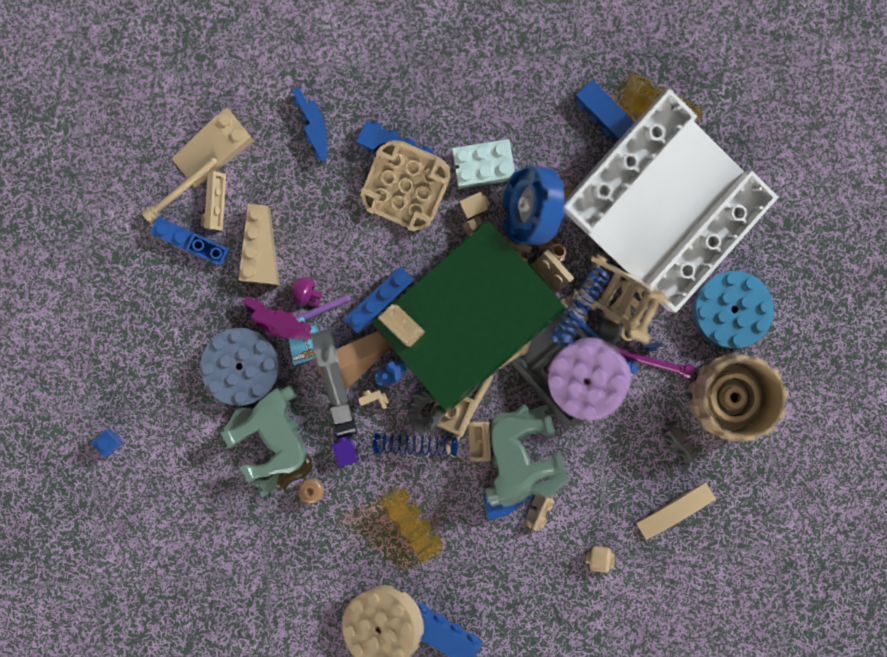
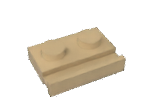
(552, 271)

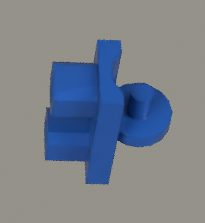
(390, 373)

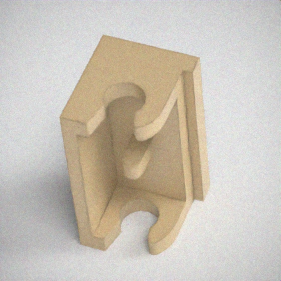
(401, 325)
(479, 441)

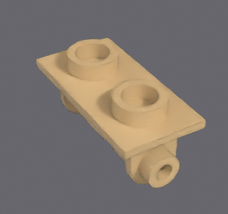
(537, 517)

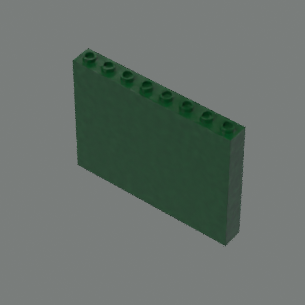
(474, 315)

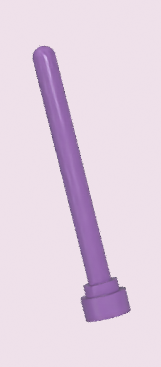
(317, 311)

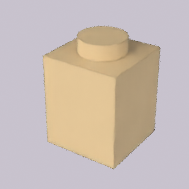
(474, 206)

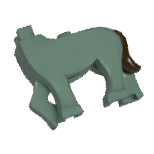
(279, 433)

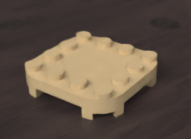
(405, 185)

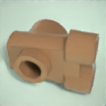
(557, 249)

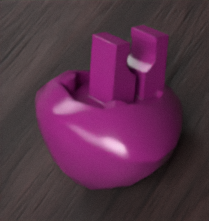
(303, 292)

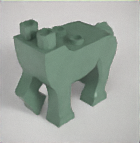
(516, 473)

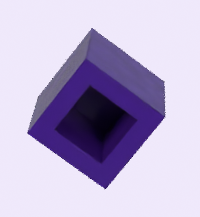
(345, 451)

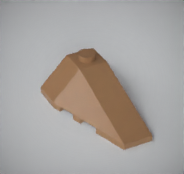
(359, 356)

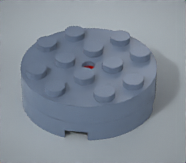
(222, 361)

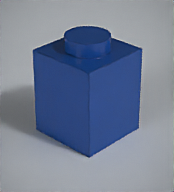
(107, 443)

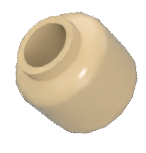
(600, 559)

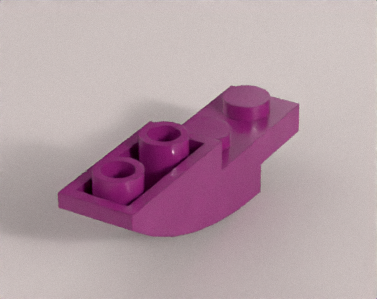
(278, 322)

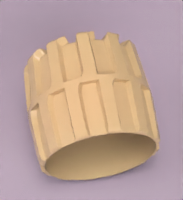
(758, 401)

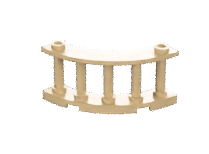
(630, 325)

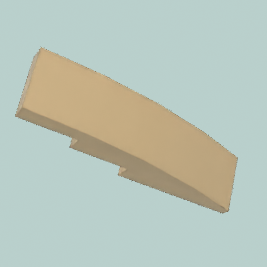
(676, 510)

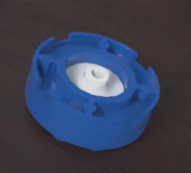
(533, 205)

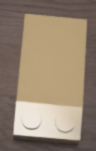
(219, 139)

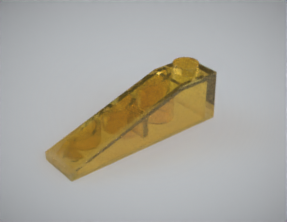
(640, 95)

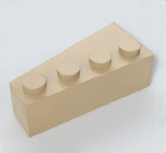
(258, 249)

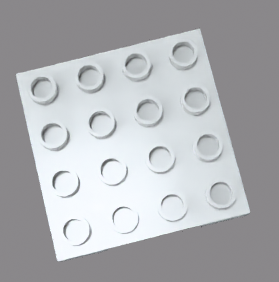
(668, 201)

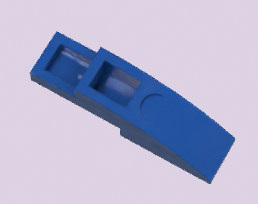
(316, 130)
(189, 241)

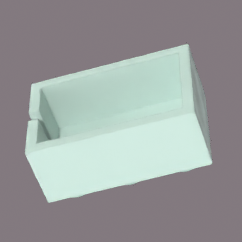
(483, 163)

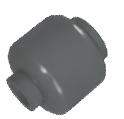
(609, 330)

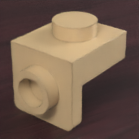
(370, 396)

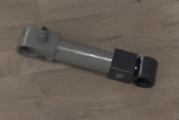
(339, 401)

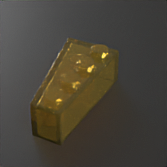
(411, 524)

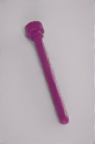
(684, 371)

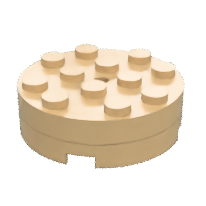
(382, 624)

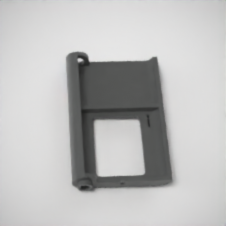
(540, 352)

